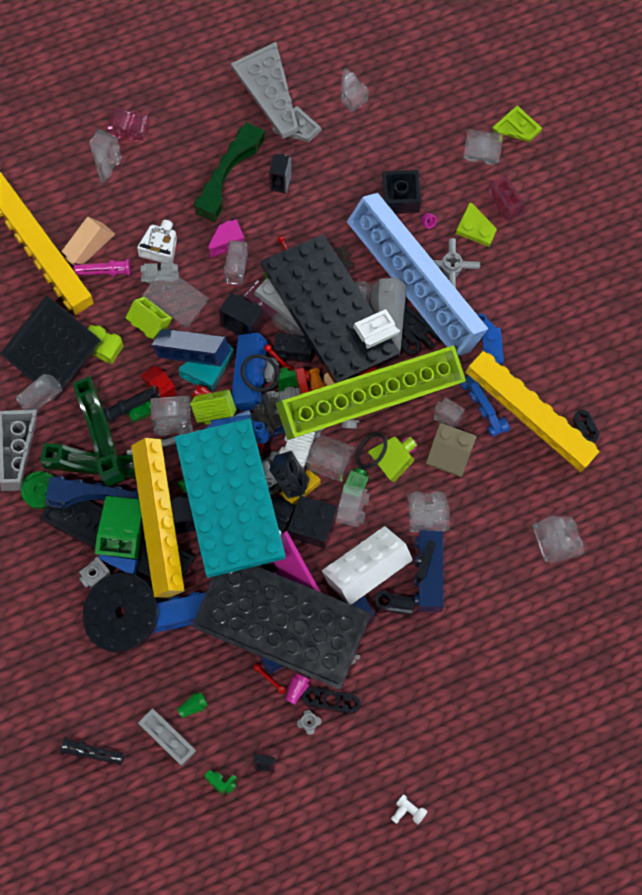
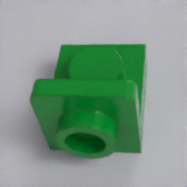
(140, 412)
(358, 477)
(216, 781)

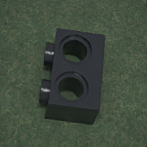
(293, 348)
(289, 474)

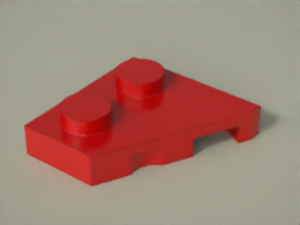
(302, 379)

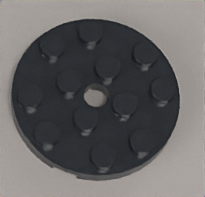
(134, 626)

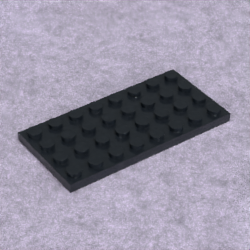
(326, 307)
(284, 622)

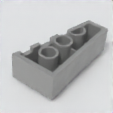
(15, 443)

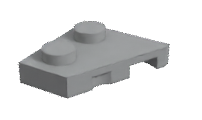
(306, 126)

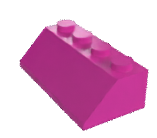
(293, 566)

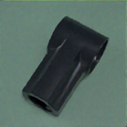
(396, 604)

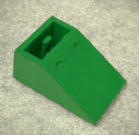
(120, 528)

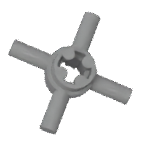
(455, 259)

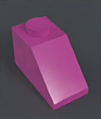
(226, 232)

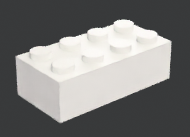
(367, 565)

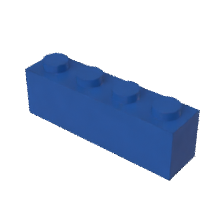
(242, 395)
(178, 611)

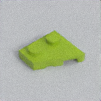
(518, 125)
(476, 227)

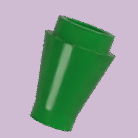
(194, 704)

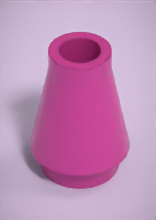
(297, 686)

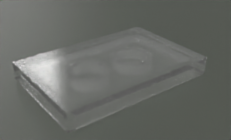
(175, 297)

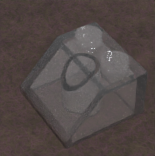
(483, 146)
(330, 457)

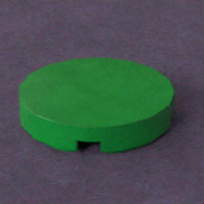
(35, 489)

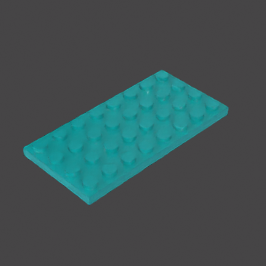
(229, 498)

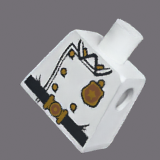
(159, 243)

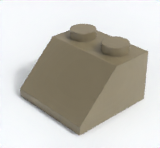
(451, 450)

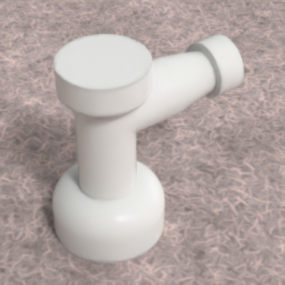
(404, 806)

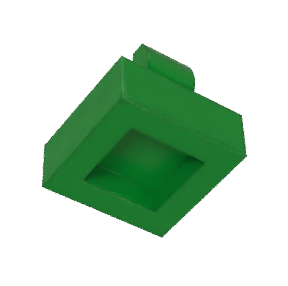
(286, 379)

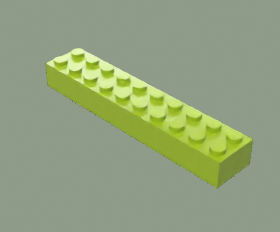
(370, 392)

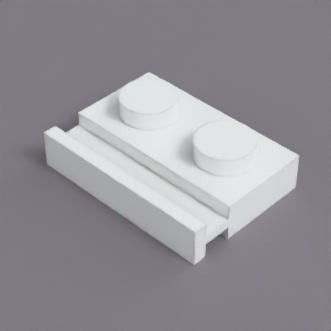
(376, 328)

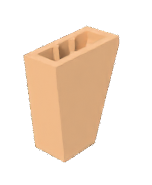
(87, 241)

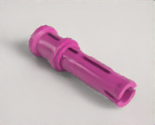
(111, 268)

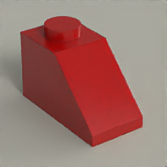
(158, 377)

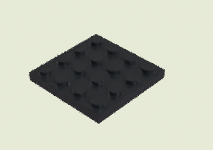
(51, 345)

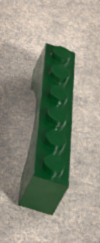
(247, 143)
(104, 446)
(72, 460)

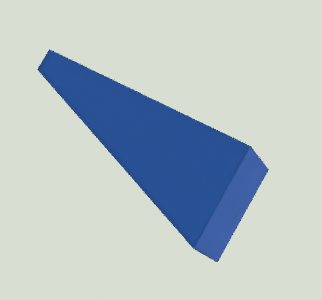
(123, 564)

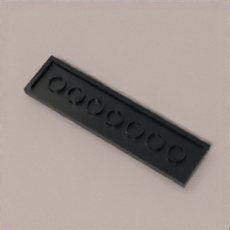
(82, 523)

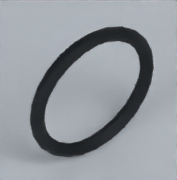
(267, 359)
(380, 456)

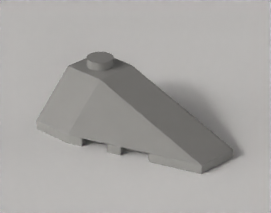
(390, 295)

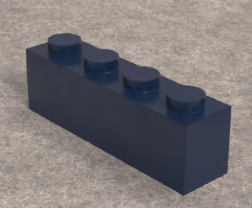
(191, 347)
(431, 591)

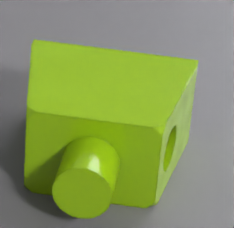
(396, 458)

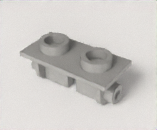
(150, 271)

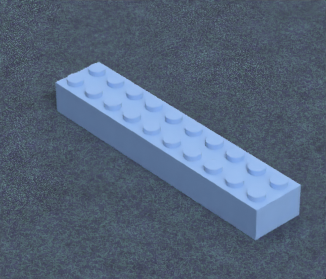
(425, 283)

